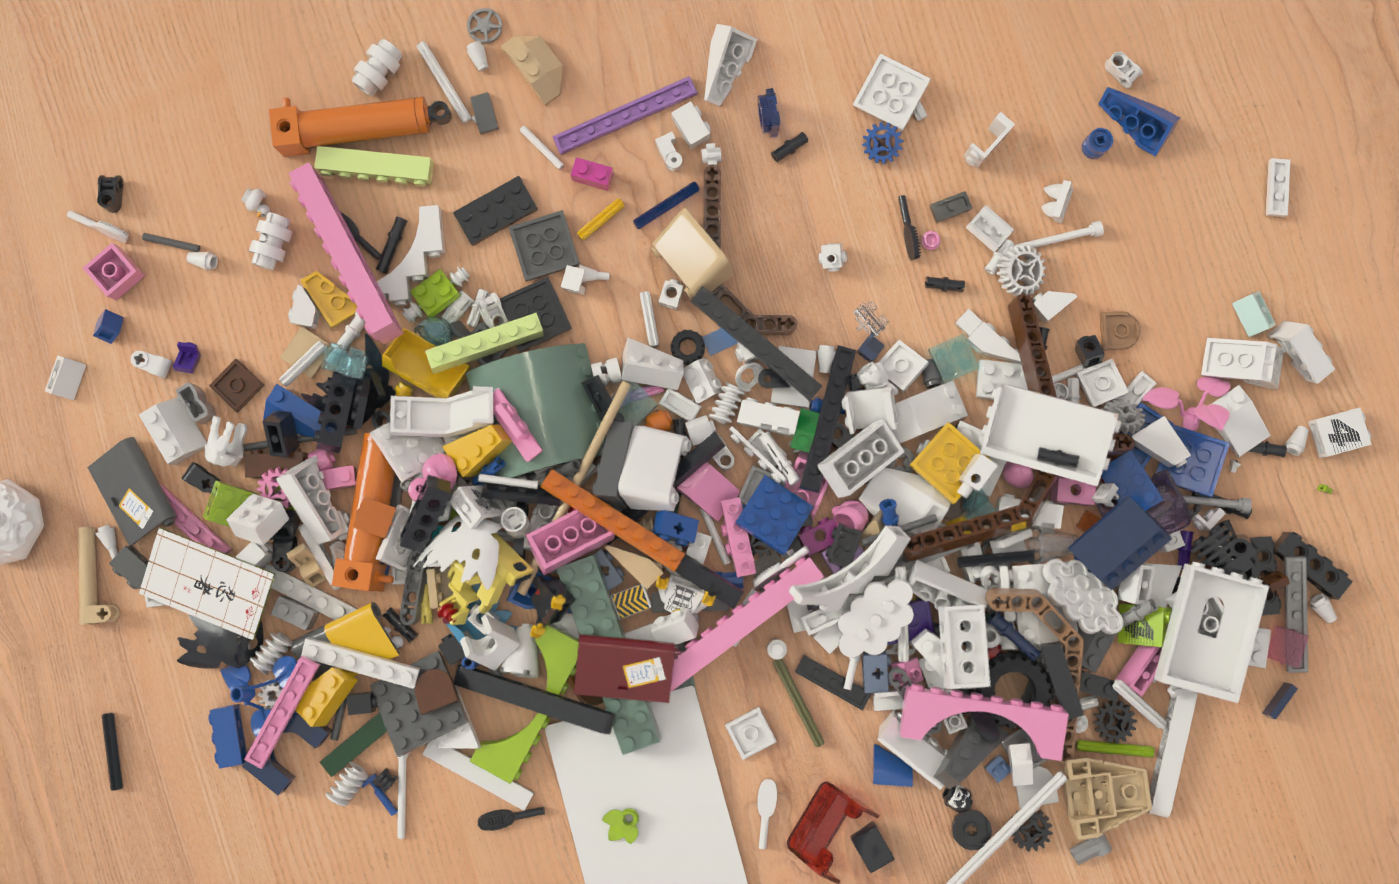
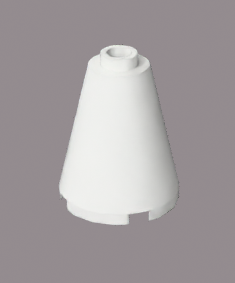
(524, 659)

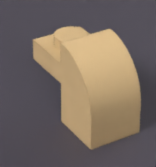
(307, 565)

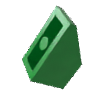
(805, 430)

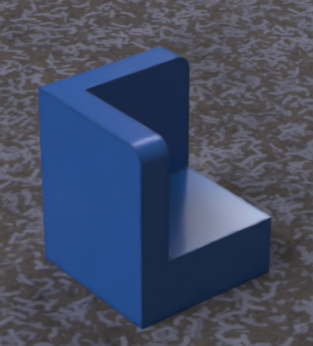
(108, 326)

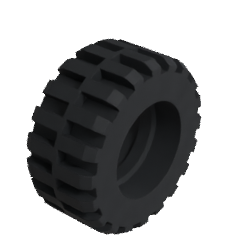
(1020, 663)

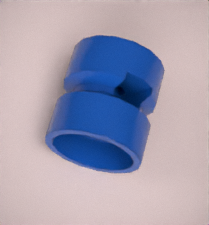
(1097, 143)

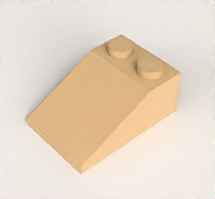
(641, 567)

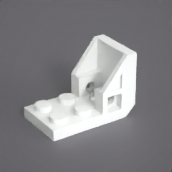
(1243, 360)

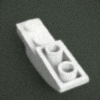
(933, 679)

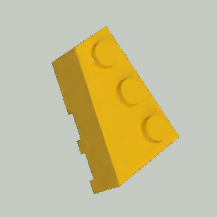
(477, 449)
(325, 696)

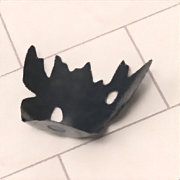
(375, 360)
(219, 646)

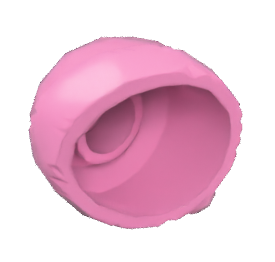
(440, 466)
(1018, 475)
(851, 514)

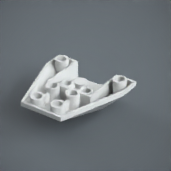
(912, 494)

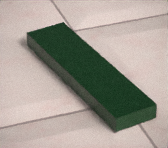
(354, 745)

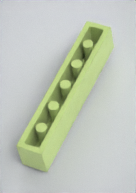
(374, 165)
(484, 343)

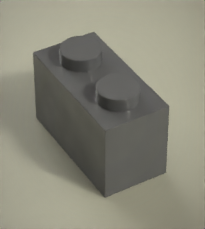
(130, 565)

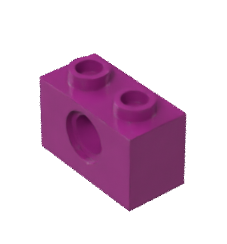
(808, 539)

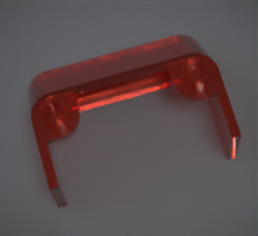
(820, 824)

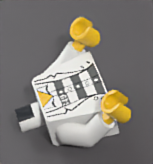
(682, 594)

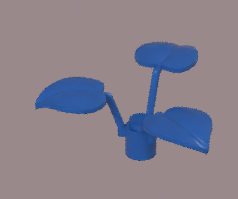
(238, 679)

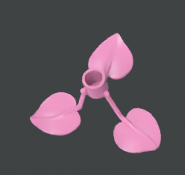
(1212, 414)

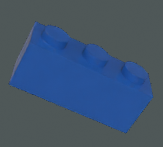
(228, 735)

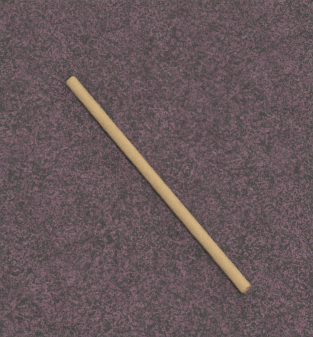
(585, 465)

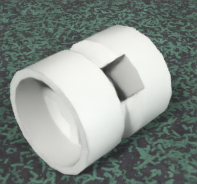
(612, 367)
(515, 522)

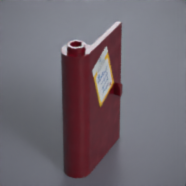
(635, 665)

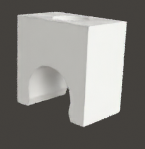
(493, 648)

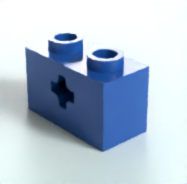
(675, 528)

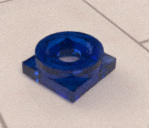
(768, 113)

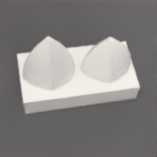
(1062, 193)

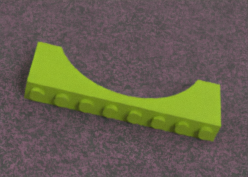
(506, 756)

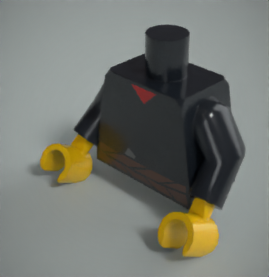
(550, 602)

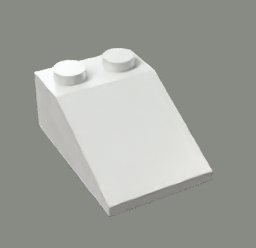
(1244, 426)

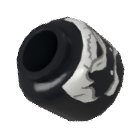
(958, 798)

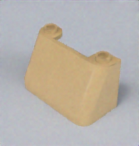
(692, 254)

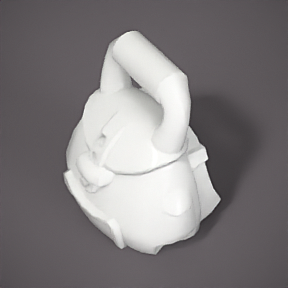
(874, 376)

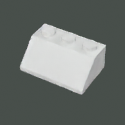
(173, 431)

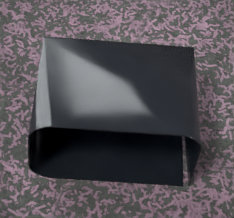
(872, 847)

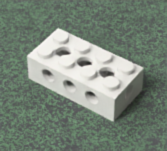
(975, 653)

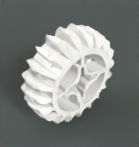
(1014, 269)

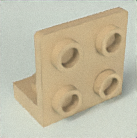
(438, 586)

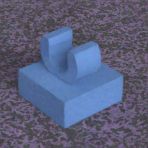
(998, 768)

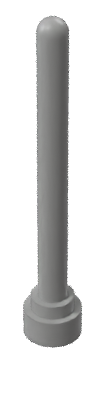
(1242, 505)

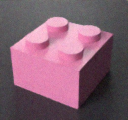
(114, 271)

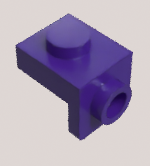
(187, 357)

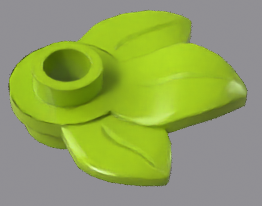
(620, 827)

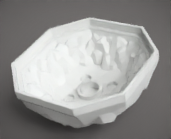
(19, 521)

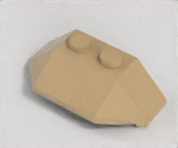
(536, 65)

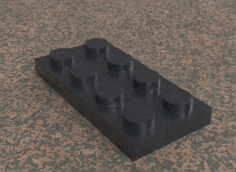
(495, 210)

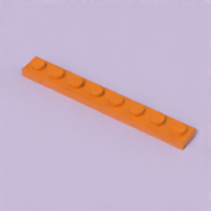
(612, 520)

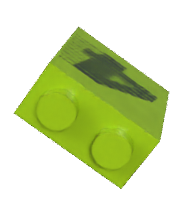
(1147, 632)

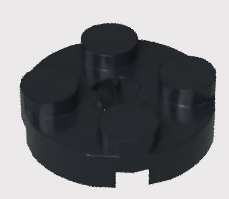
(963, 837)

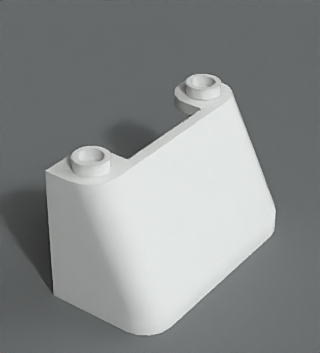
(652, 468)

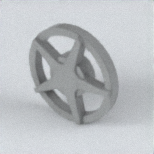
(484, 25)

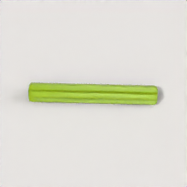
(1113, 748)

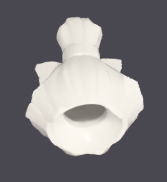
(218, 449)

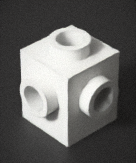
(836, 250)

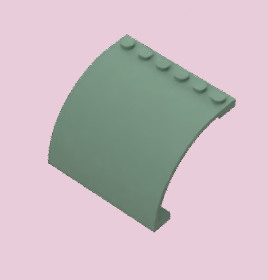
(551, 401)

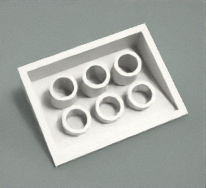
(1029, 623)

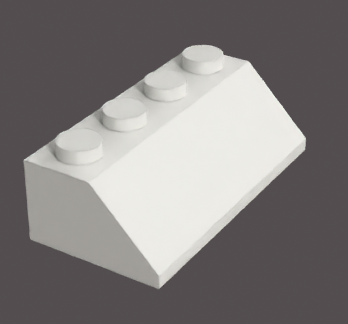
(921, 755)

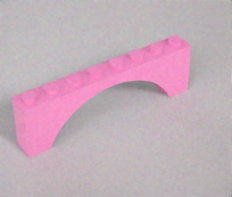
(927, 707)

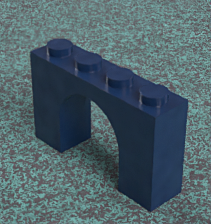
(274, 774)

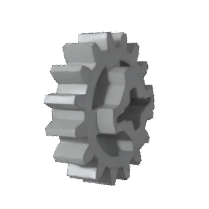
(1129, 415)

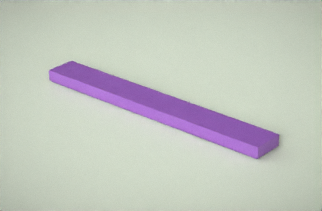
(625, 115)

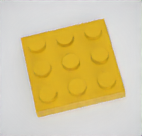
(945, 461)

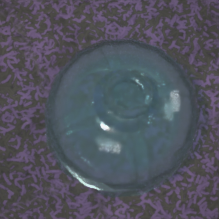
(435, 330)

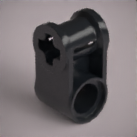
(109, 189)
(199, 477)
(280, 548)

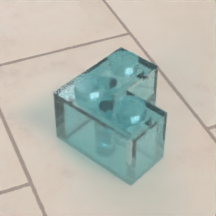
(344, 361)

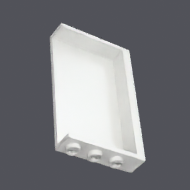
(1030, 420)

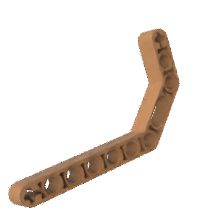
(1063, 634)

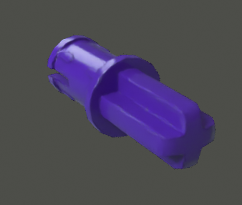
(1184, 551)

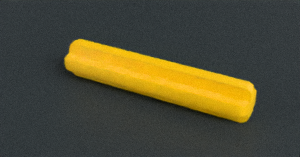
(600, 219)

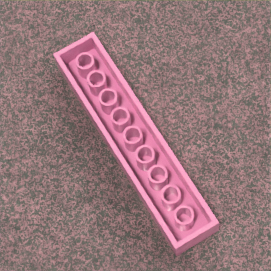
(345, 254)
(743, 621)

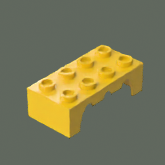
(409, 360)

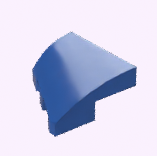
(890, 769)

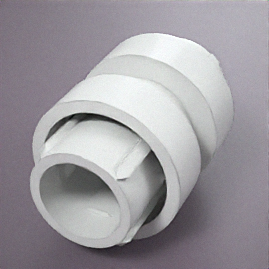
(382, 60)
(272, 235)

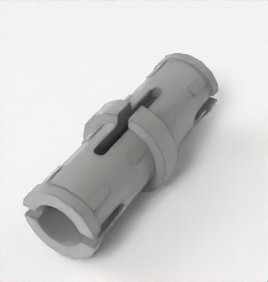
(1138, 612)

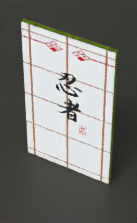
(207, 583)

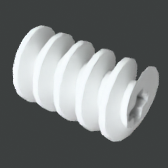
(726, 403)
(271, 652)
(348, 785)

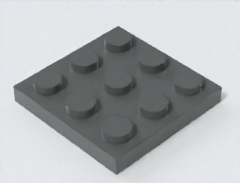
(544, 246)

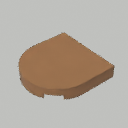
(1118, 330)

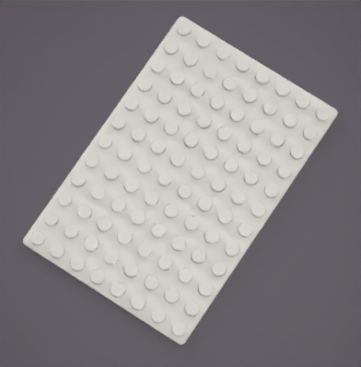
(670, 784)

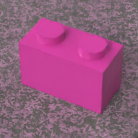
(592, 174)

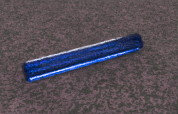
(666, 205)

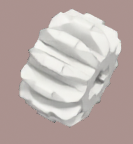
(268, 695)

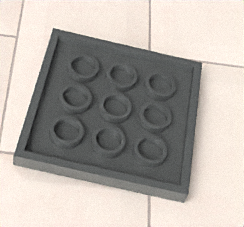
(402, 715)

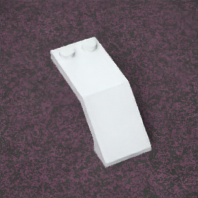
(928, 411)
(442, 415)

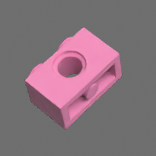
(1062, 492)

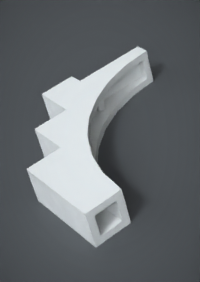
(414, 267)
(875, 561)

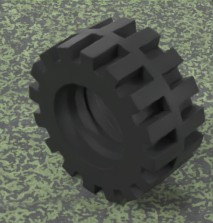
(690, 335)

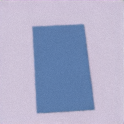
(718, 341)

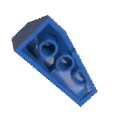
(1141, 120)
(303, 413)

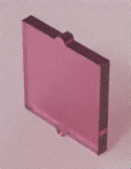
(1287, 646)

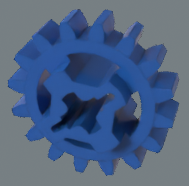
(891, 132)

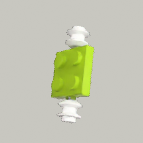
(435, 294)

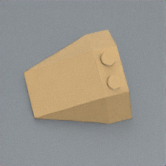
(1103, 795)

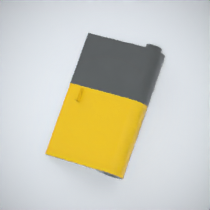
(355, 630)

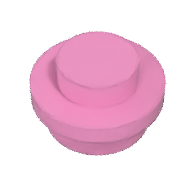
(930, 240)

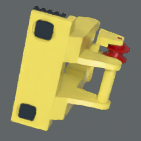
(509, 569)

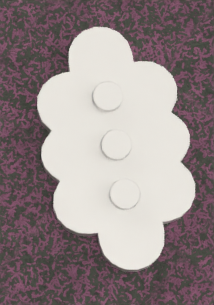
(1082, 597)
(875, 618)

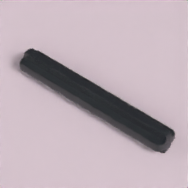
(996, 558)
(112, 751)

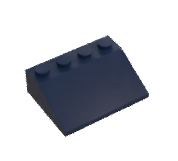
(1120, 542)

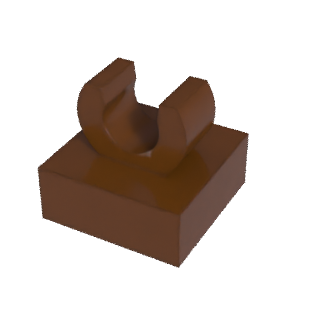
(1276, 582)

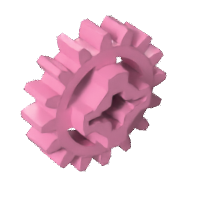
(269, 480)

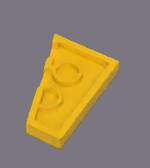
(329, 299)

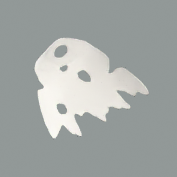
(460, 546)

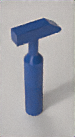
(381, 795)

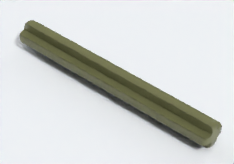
(798, 702)

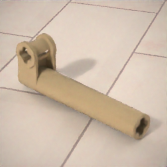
(89, 609)

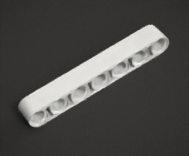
(1171, 753)

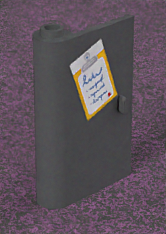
(132, 490)

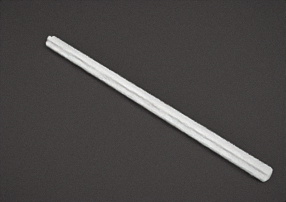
(1008, 829)

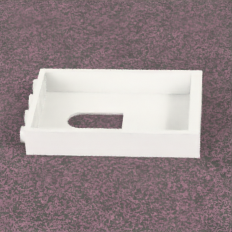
(1205, 662)

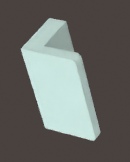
(1254, 314)

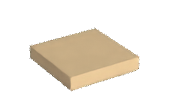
(299, 346)

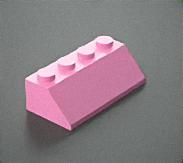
(566, 540)

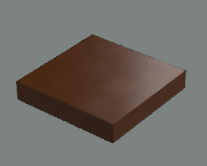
(236, 385)

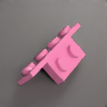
(514, 426)
(737, 538)

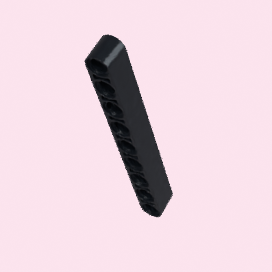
(535, 699)

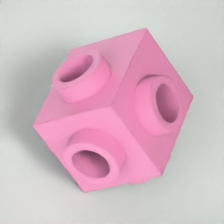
(911, 667)

